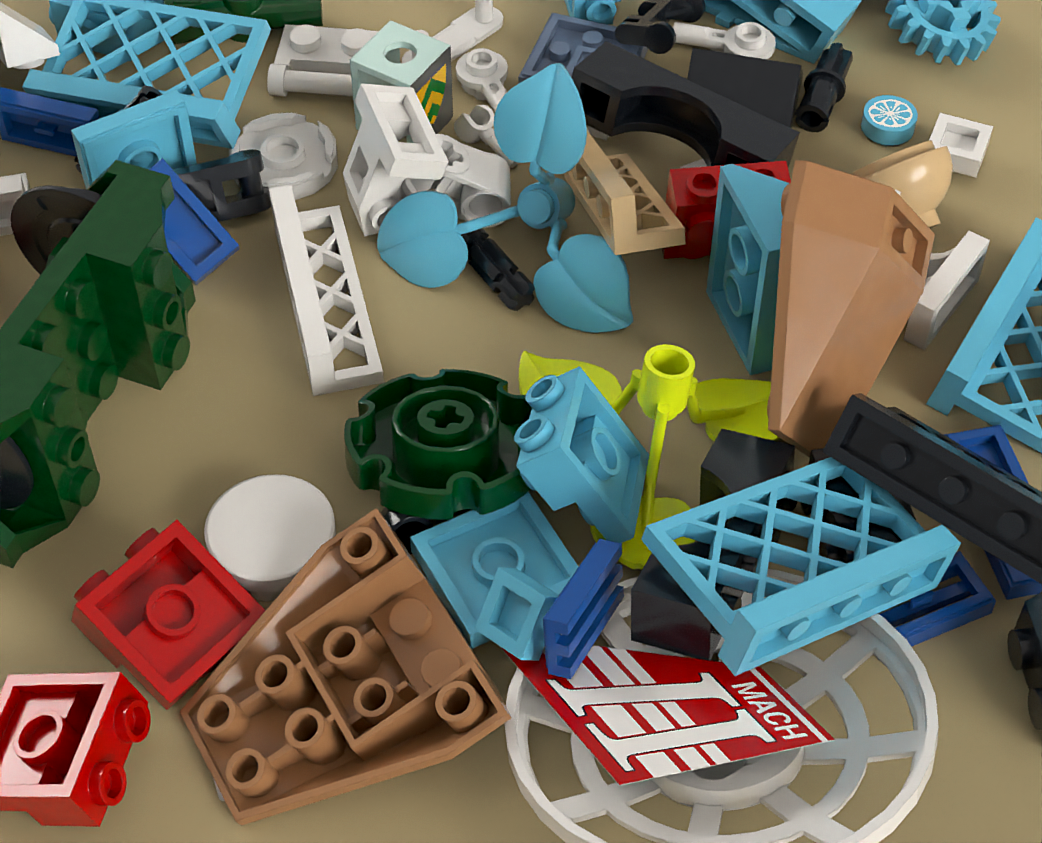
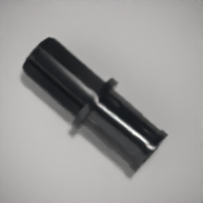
(824, 88)

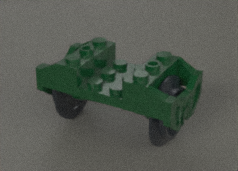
(96, 313)

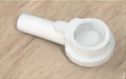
(744, 39)
(483, 75)

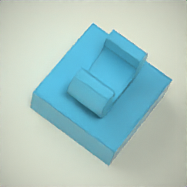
(516, 613)

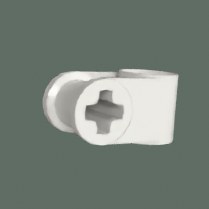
(472, 179)

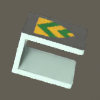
(427, 73)

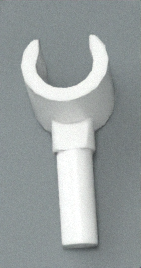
(478, 127)

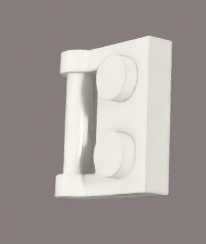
(315, 60)

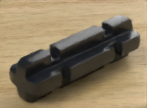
(498, 270)

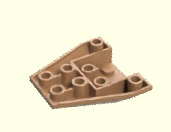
(844, 293)
(342, 682)

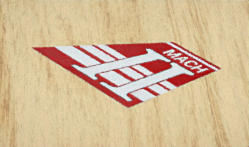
(671, 713)

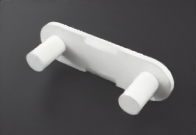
(467, 29)

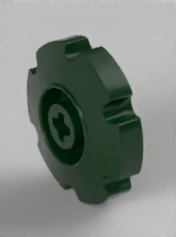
(438, 444)

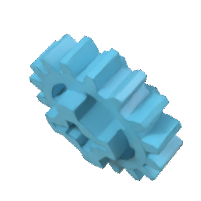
(943, 26)

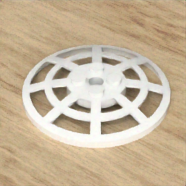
(753, 779)

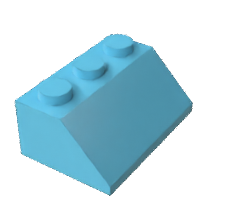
(746, 262)

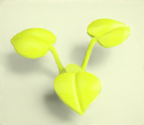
(663, 392)

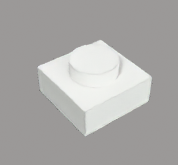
(965, 141)

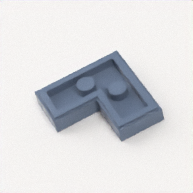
(569, 42)

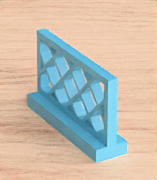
(210, 119)
(986, 345)
(831, 591)

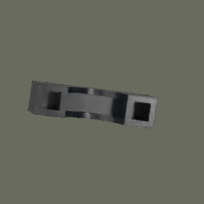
(635, 95)
(659, 607)

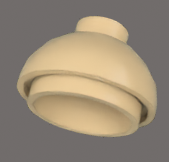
(918, 173)

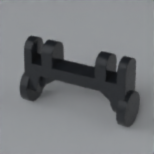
(652, 26)

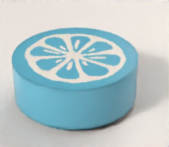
(889, 120)

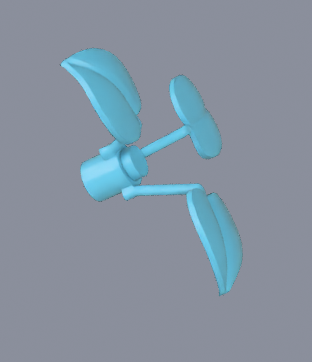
(540, 125)

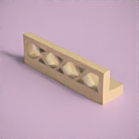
(623, 202)

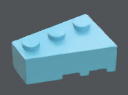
(798, 26)

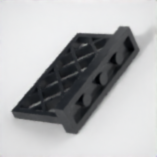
(942, 480)

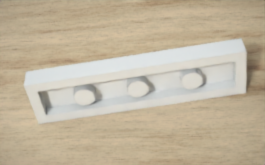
(306, 291)

